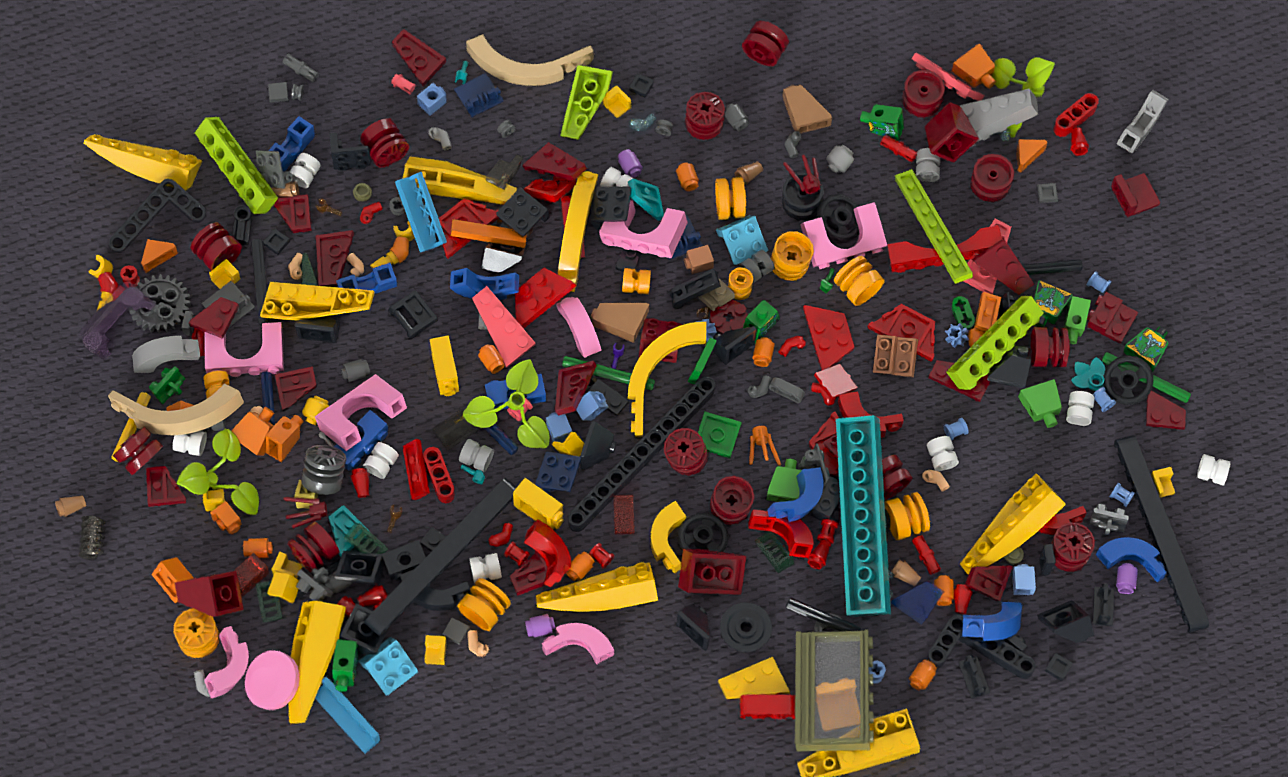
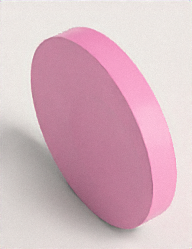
(272, 680)

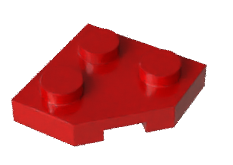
(550, 189)

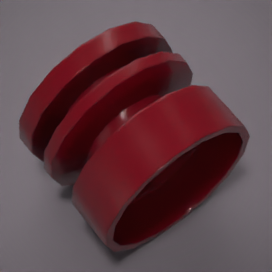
(704, 115)
(384, 142)
(215, 245)
(1053, 347)
(695, 456)
(735, 490)
(317, 544)
(1070, 557)

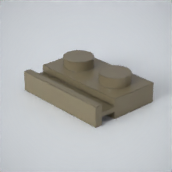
(718, 296)

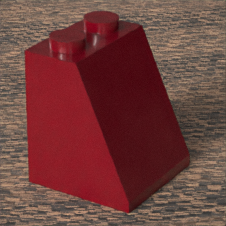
(950, 133)
(211, 593)

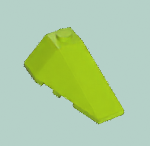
(586, 95)

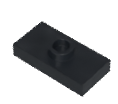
(628, 259)
(1047, 560)

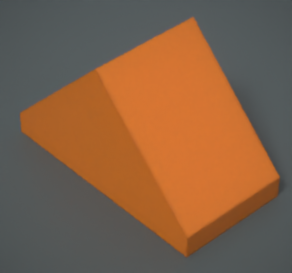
(1028, 151)
(156, 253)

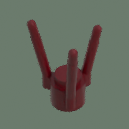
(810, 182)
(316, 510)

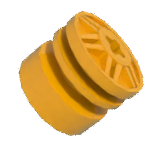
(788, 247)
(859, 280)
(906, 515)
(483, 604)
(198, 643)

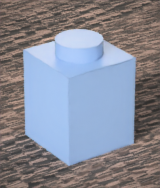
(1023, 580)

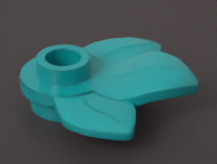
(1088, 373)

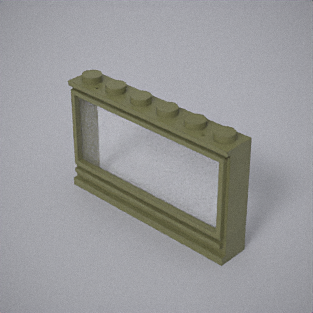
(833, 691)

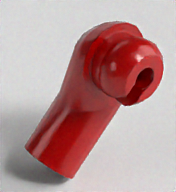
(368, 212)
(791, 342)
(816, 387)
(503, 537)

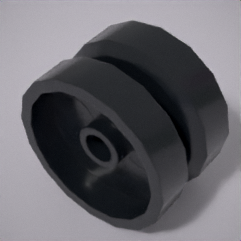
(797, 203)

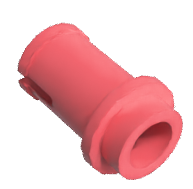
(402, 83)

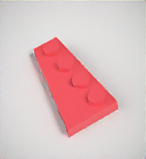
(949, 80)
(981, 278)
(503, 328)

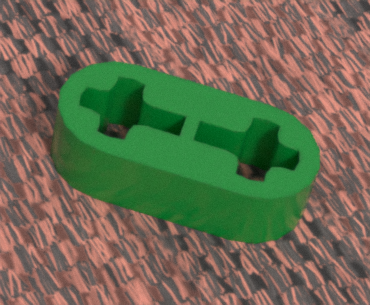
(967, 312)

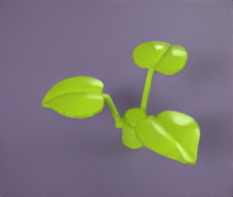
(1037, 70)
(524, 380)
(199, 481)

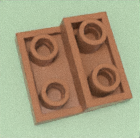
(895, 355)

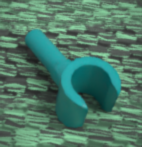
(462, 74)
(478, 476)

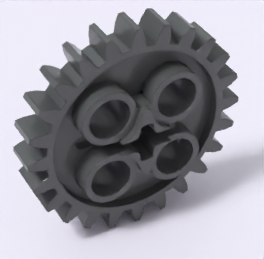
(165, 289)

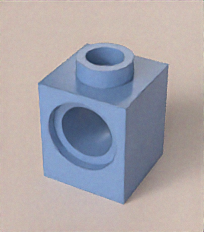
(429, 105)
(591, 405)
(558, 427)

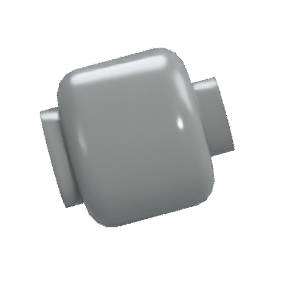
(840, 159)

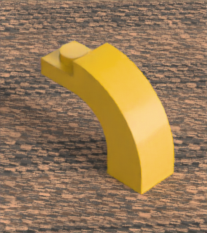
(663, 525)

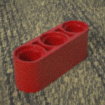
(1078, 108)
(435, 467)
(765, 706)

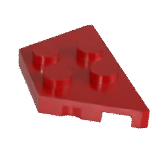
(465, 211)
(539, 295)
(908, 324)
(829, 335)
(825, 432)

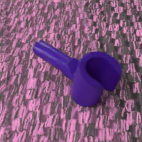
(617, 353)

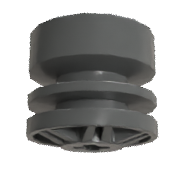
(323, 469)

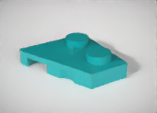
(647, 197)
(341, 522)

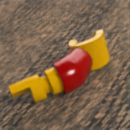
(106, 280)

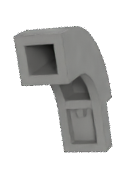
(1143, 122)
(164, 349)

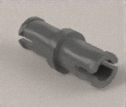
(300, 68)

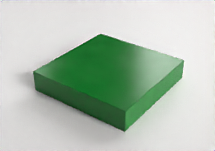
(702, 360)
(719, 433)

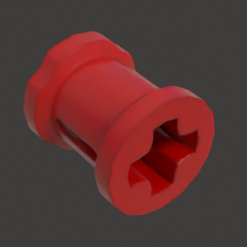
(130, 271)
(827, 530)
(516, 553)
(601, 555)

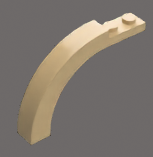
(523, 73)
(181, 421)

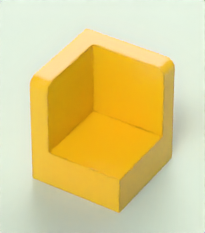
(617, 101)
(224, 274)
(572, 445)
(1163, 482)
(213, 499)
(285, 566)
(283, 586)
(435, 650)

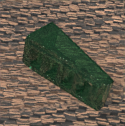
(308, 276)
(370, 537)
(780, 562)
(259, 586)

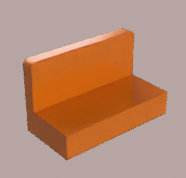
(987, 311)
(169, 572)

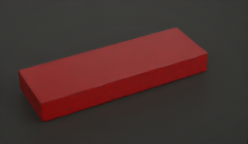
(416, 469)

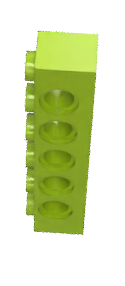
(236, 165)
(960, 370)

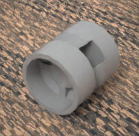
(927, 166)
(476, 455)

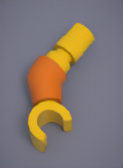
(400, 248)

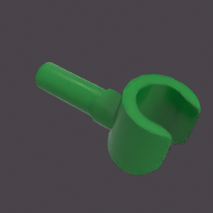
(825, 284)

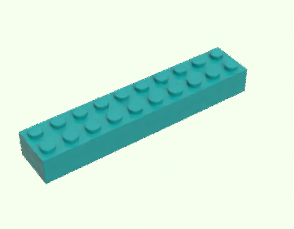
(863, 516)

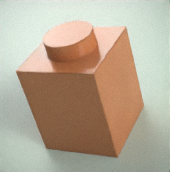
(699, 259)

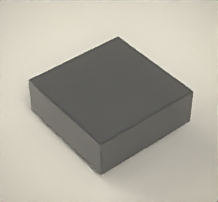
(278, 92)
(1047, 193)
(187, 330)
(455, 631)

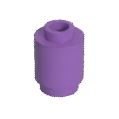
(629, 163)
(1126, 578)
(540, 625)

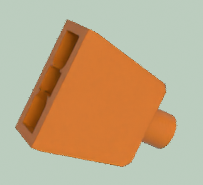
(975, 68)
(253, 429)
(283, 437)

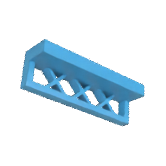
(418, 212)
(347, 716)

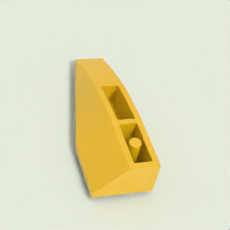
(147, 161)
(455, 181)
(310, 301)
(1015, 523)
(604, 591)
(312, 651)
(892, 740)

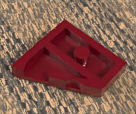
(295, 212)
(216, 317)
(294, 385)
(1164, 413)
(162, 488)
(530, 575)
(989, 580)

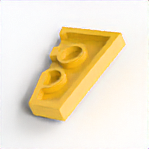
(759, 678)

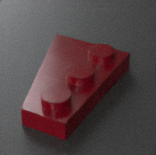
(418, 56)
(555, 161)
(332, 256)
(1004, 266)
(939, 375)
(572, 385)

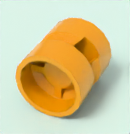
(636, 281)
(741, 283)
(214, 380)

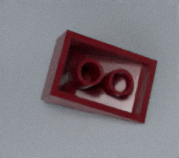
(711, 572)

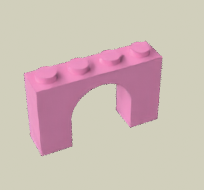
(870, 238)
(659, 241)
(269, 358)
(371, 393)

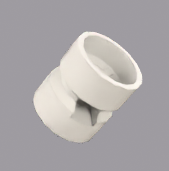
(304, 169)
(614, 179)
(1079, 408)
(191, 442)
(942, 453)
(382, 457)
(1213, 469)
(486, 567)

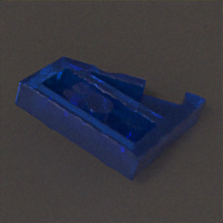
(919, 601)

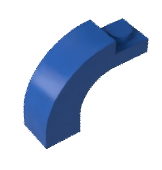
(469, 284)
(810, 488)
(1132, 549)
(994, 626)

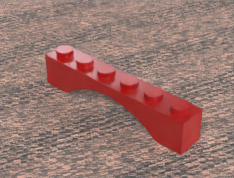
(907, 256)

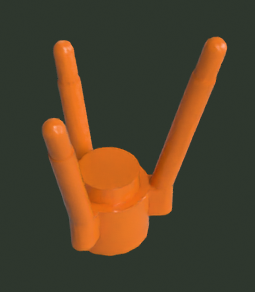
(761, 438)

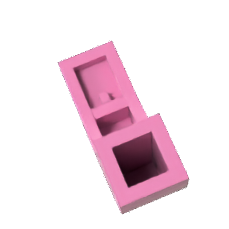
(580, 325)
(581, 635)
(237, 661)

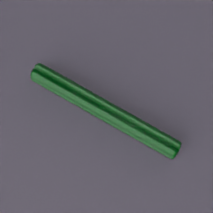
(607, 372)
(1158, 383)

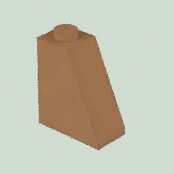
(804, 110)
(620, 318)

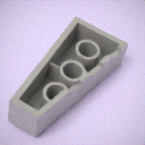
(1000, 112)

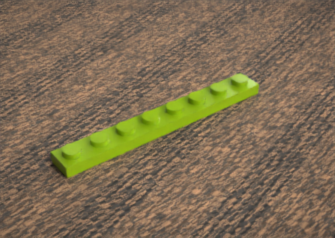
(933, 226)

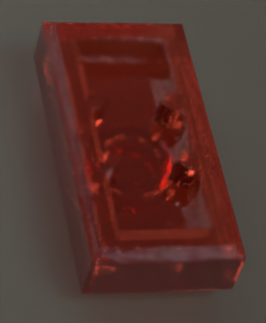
(624, 514)

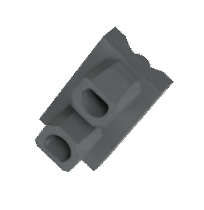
(1109, 520)
(316, 581)

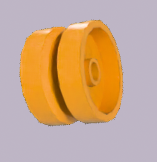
(730, 198)

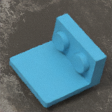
(742, 238)
(389, 666)

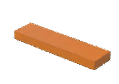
(487, 233)

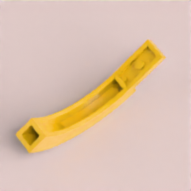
(576, 225)
(665, 344)

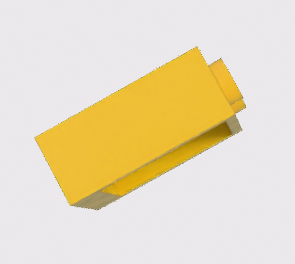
(444, 365)
(538, 504)

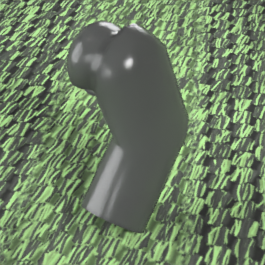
(791, 143)
(762, 389)

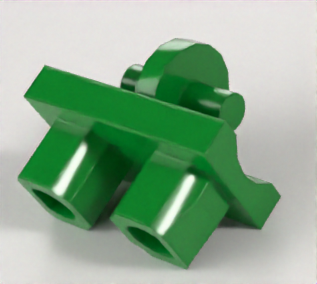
(169, 384)

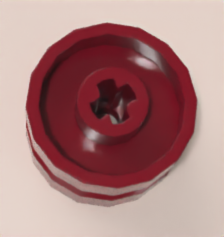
(765, 43)
(923, 93)
(992, 177)
(137, 450)
(894, 477)

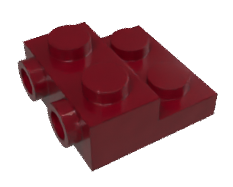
(1111, 317)

